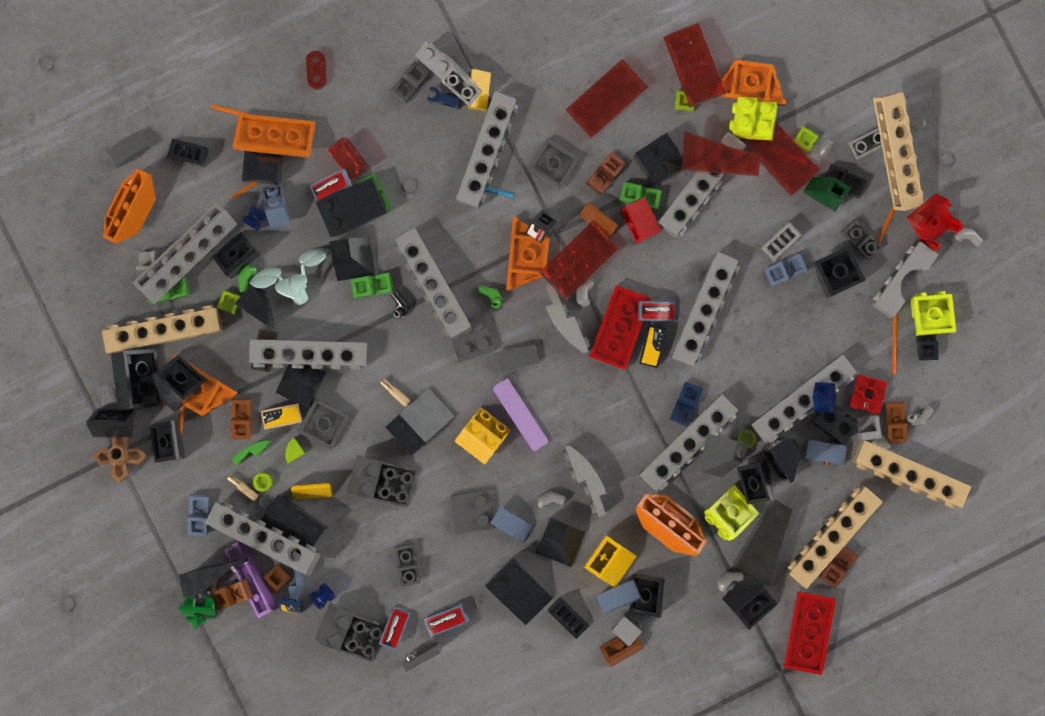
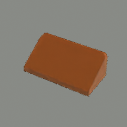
(591, 213)
(617, 650)

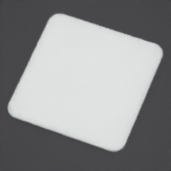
(881, 442)

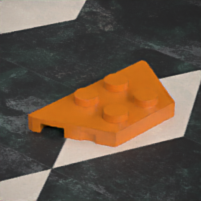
(752, 81)
(526, 256)
(210, 395)

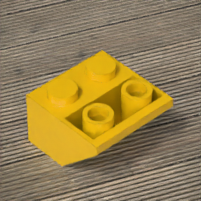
(482, 435)
(609, 561)

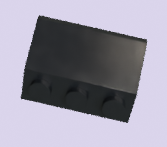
(134, 379)
(783, 457)
(293, 521)

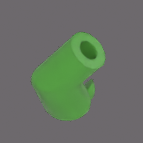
(493, 295)

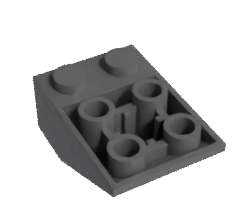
(381, 481)
(350, 632)

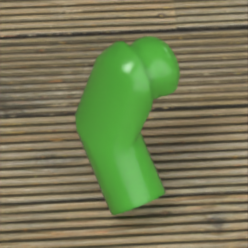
(244, 275)

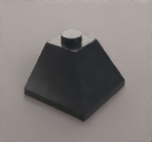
(262, 168)
(352, 258)
(257, 305)
(177, 382)
(301, 384)
(756, 482)
(560, 542)
(749, 603)

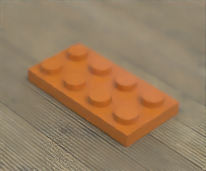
(274, 135)

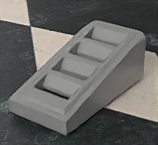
(793, 229)

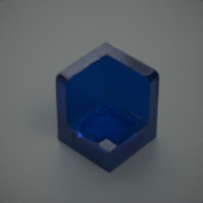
(824, 397)

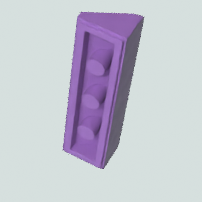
(520, 414)
(263, 599)

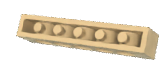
(894, 162)
(211, 325)
(958, 490)
(831, 548)

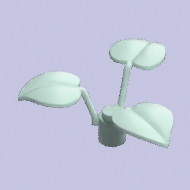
(292, 286)

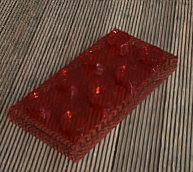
(694, 65)
(606, 98)
(783, 160)
(578, 260)

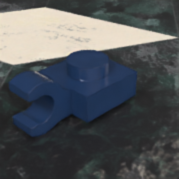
(447, 100)

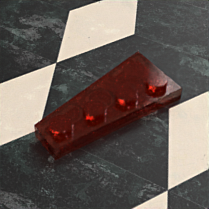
(713, 157)

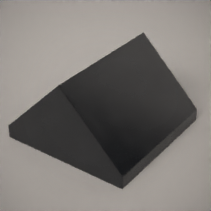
(235, 255)
(111, 423)
(167, 441)
(651, 590)

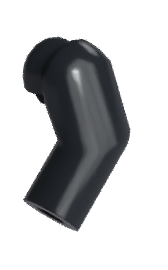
(401, 305)

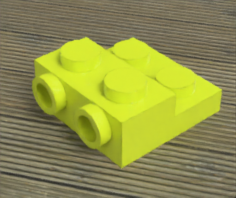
(753, 119)
(933, 313)
(730, 513)

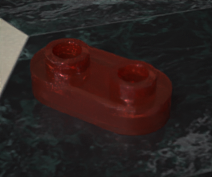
(316, 69)

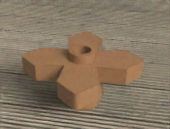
(119, 466)

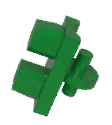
(206, 611)

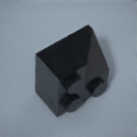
(659, 160)
(838, 272)

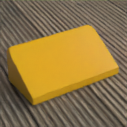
(482, 80)
(312, 491)

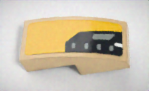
(281, 416)

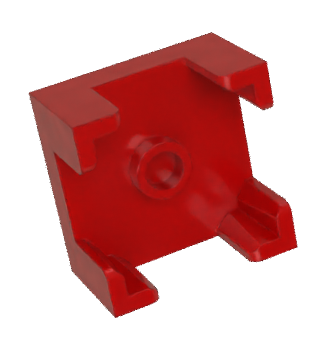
(933, 220)

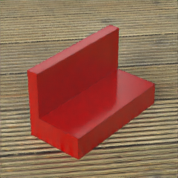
(640, 220)

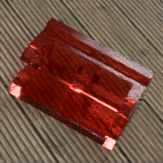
(348, 158)

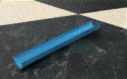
(497, 191)

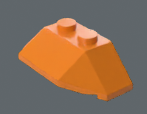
(129, 207)
(671, 524)

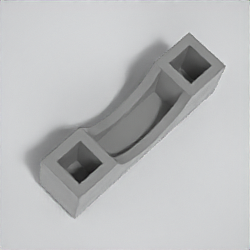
(890, 298)

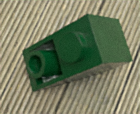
(827, 191)

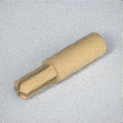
(395, 393)
(243, 488)

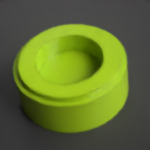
(747, 437)
(262, 482)

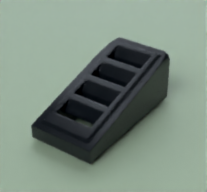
(202, 155)
(556, 606)

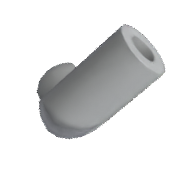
(968, 233)
(582, 293)
(920, 418)
(549, 497)
(727, 578)

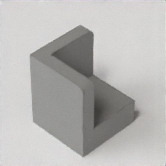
(146, 260)
(868, 427)
(626, 630)

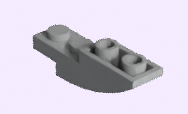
(449, 72)
(872, 142)
(569, 327)
(584, 471)

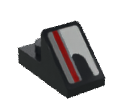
(540, 226)

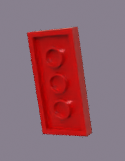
(619, 328)
(809, 632)

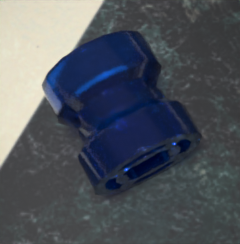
(253, 222)
(321, 597)

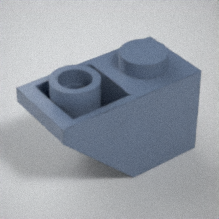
(275, 206)

